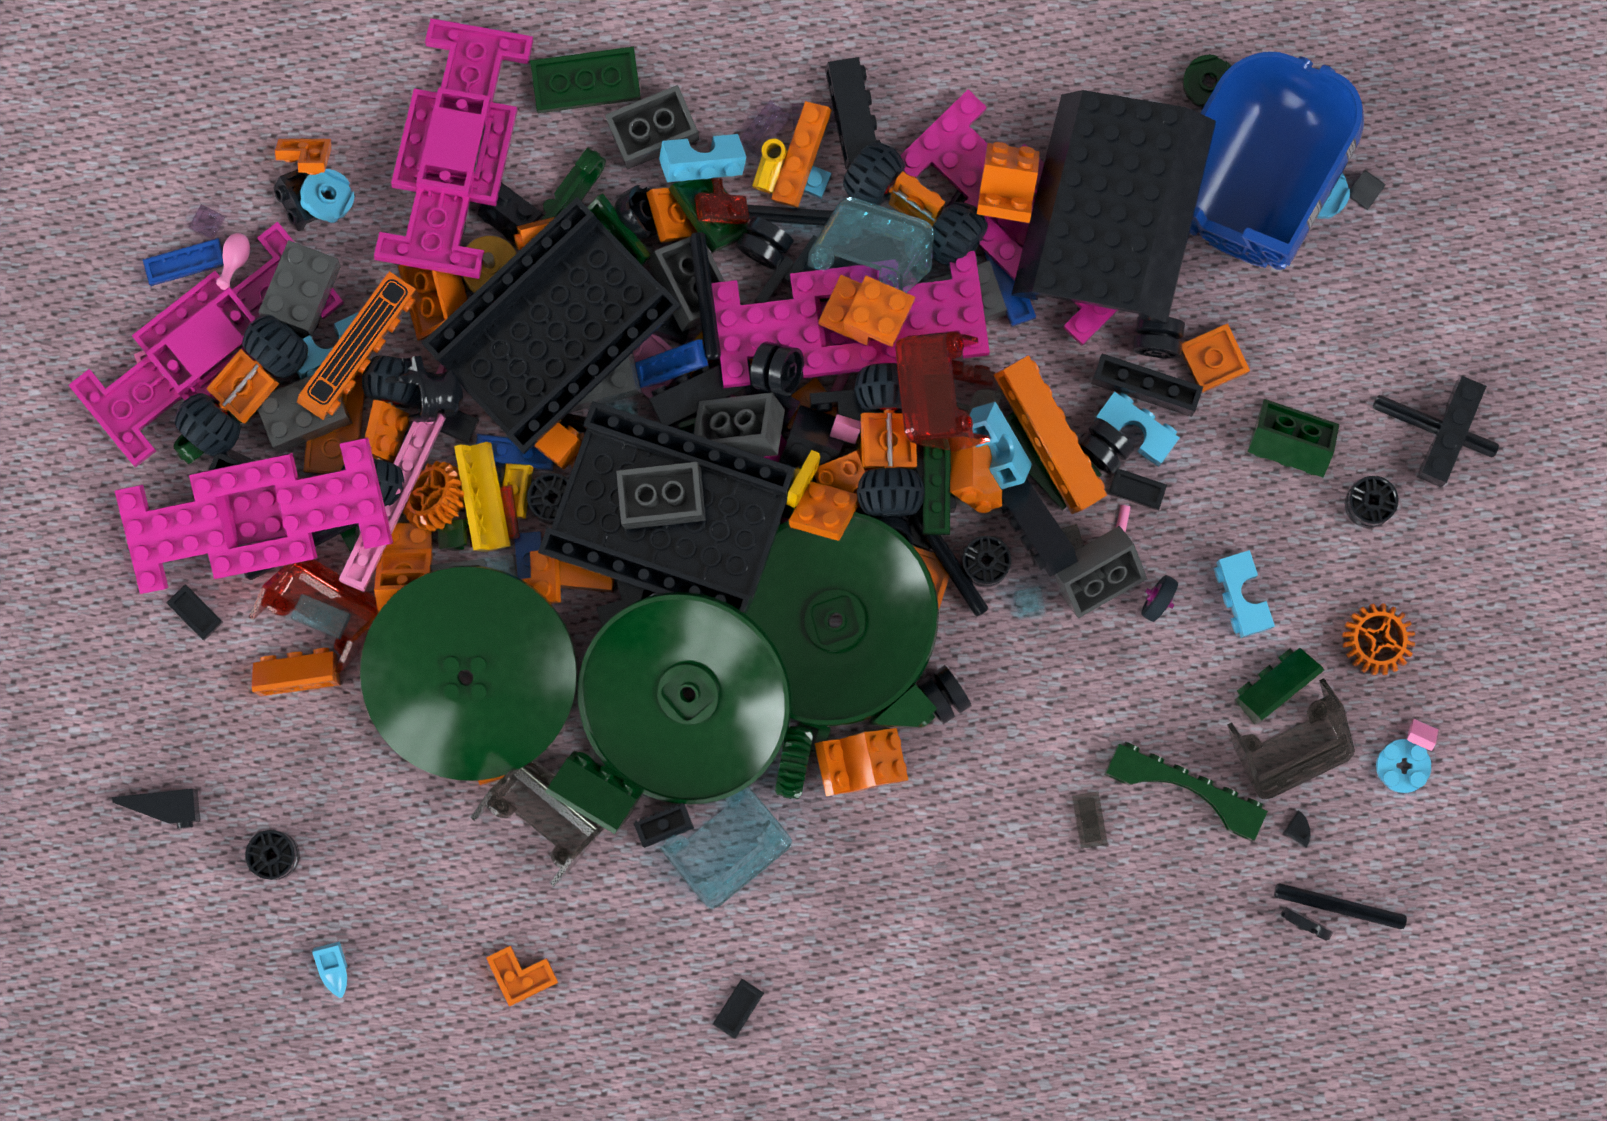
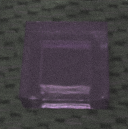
(207, 222)

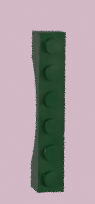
(1237, 815)

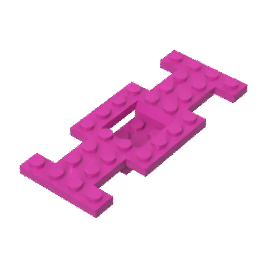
(443, 145)
(960, 158)
(794, 322)
(180, 349)
(254, 505)

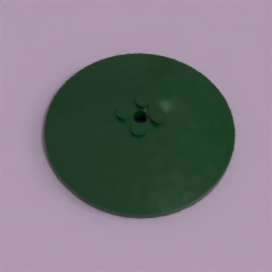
(885, 611)
(477, 624)
(676, 744)

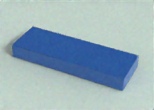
(507, 452)

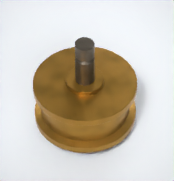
(496, 255)

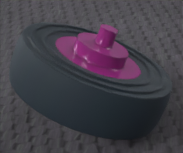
(1159, 598)

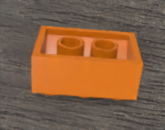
(435, 295)
(295, 672)

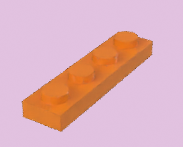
(801, 154)

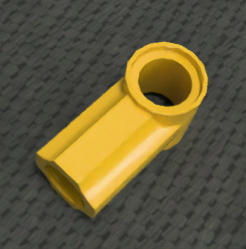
(769, 168)

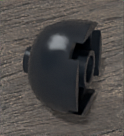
(635, 212)

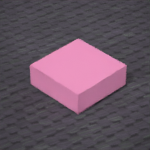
(845, 429)
(1422, 734)

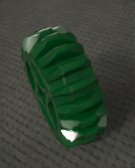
(794, 762)

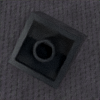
(811, 432)

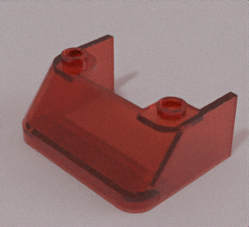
(929, 391)
(319, 582)

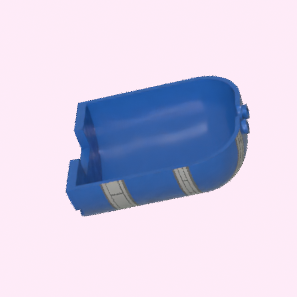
(1274, 155)

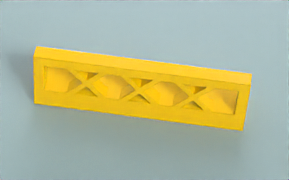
(482, 497)

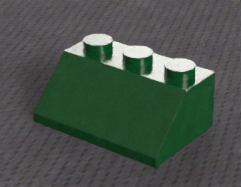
(1294, 438)
(1277, 684)
(908, 711)
(594, 791)

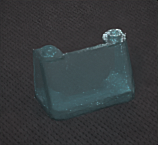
(877, 239)
(728, 849)

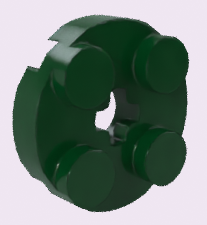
(1196, 73)

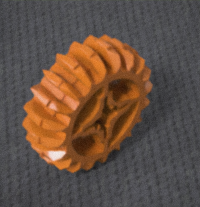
(435, 497)
(1367, 634)

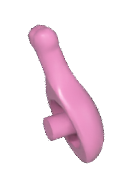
(235, 254)

